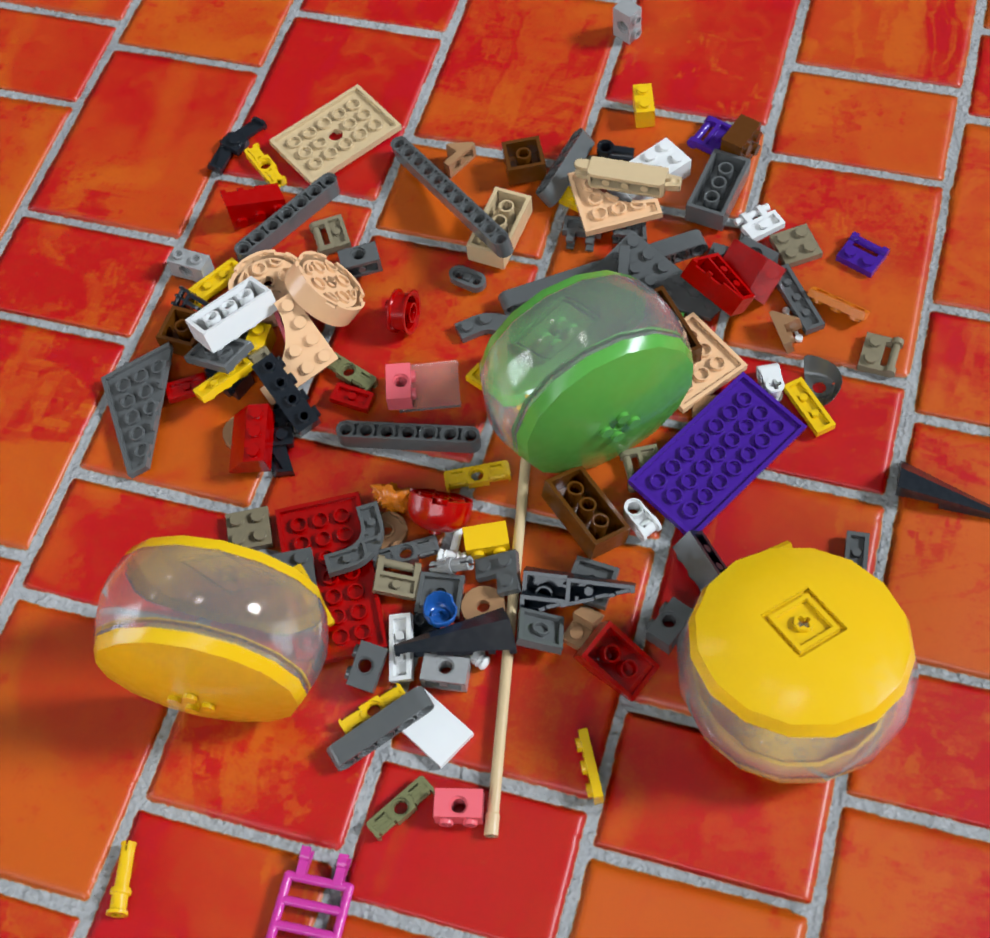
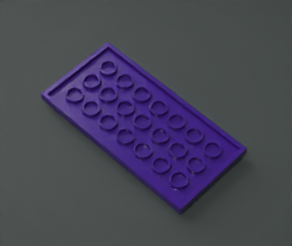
(717, 455)

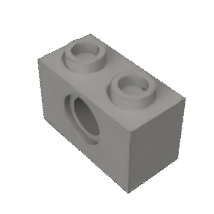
(627, 21)
(189, 264)
(455, 680)

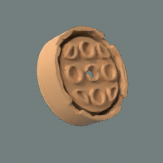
(264, 267)
(324, 289)

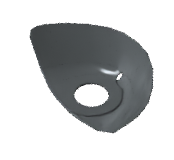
(822, 371)

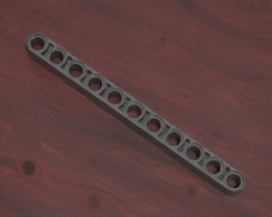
(452, 197)
(674, 248)

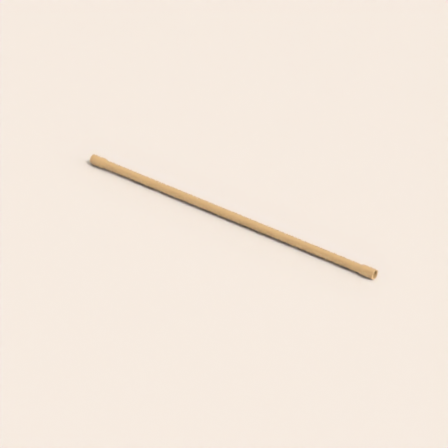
(492, 816)

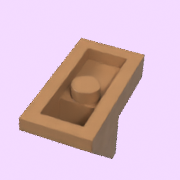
(458, 157)
(785, 326)
(583, 624)

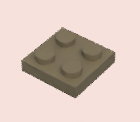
(796, 245)
(250, 528)

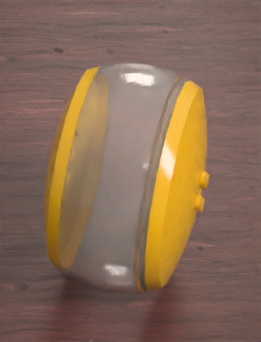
(211, 629)
(797, 665)

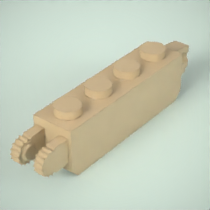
(627, 176)

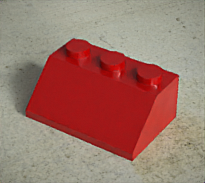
(252, 439)

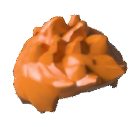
(391, 497)

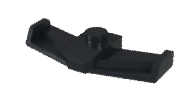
(235, 144)
(282, 439)

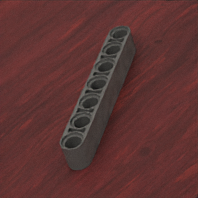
(289, 216)
(416, 442)

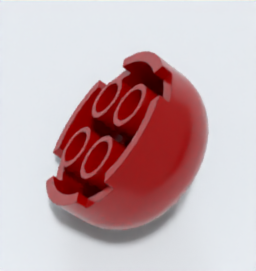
(438, 510)

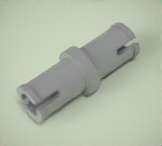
(452, 565)

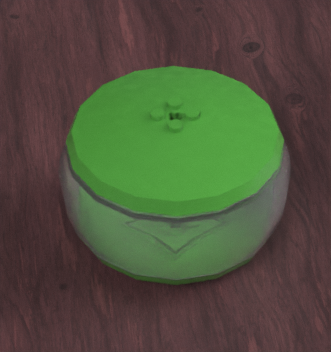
(585, 371)

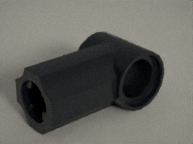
(607, 149)

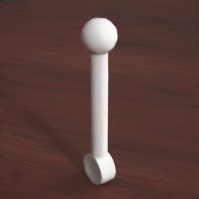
(798, 337)

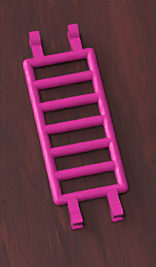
(301, 875)

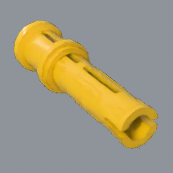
(121, 891)

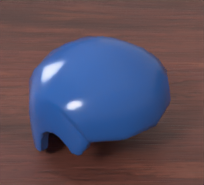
(439, 609)

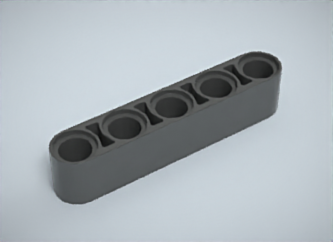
(556, 179)
(380, 728)

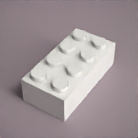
(664, 155)
(232, 314)

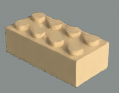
(511, 212)

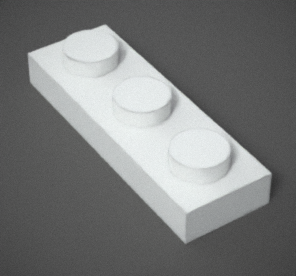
(400, 629)

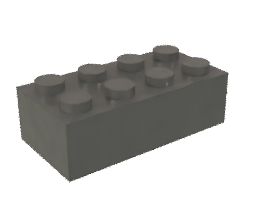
(717, 189)

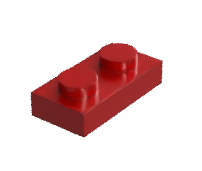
(183, 388)
(352, 397)

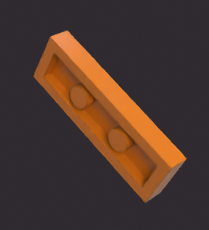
(838, 304)

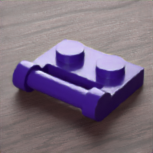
(713, 139)
(860, 259)

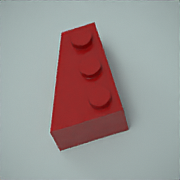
(252, 205)
(718, 283)

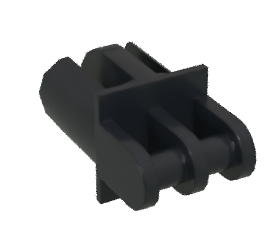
(189, 300)

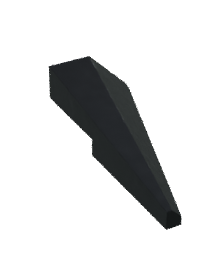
(922, 486)
(552, 589)
(481, 633)

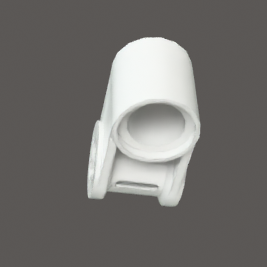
(771, 380)
(643, 522)

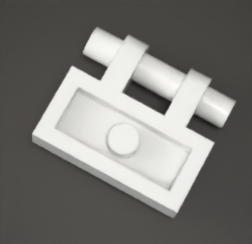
(761, 227)

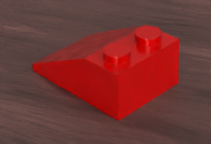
(754, 269)
(616, 660)

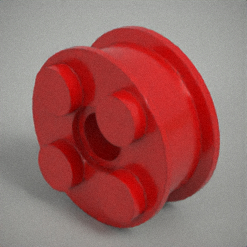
(403, 311)

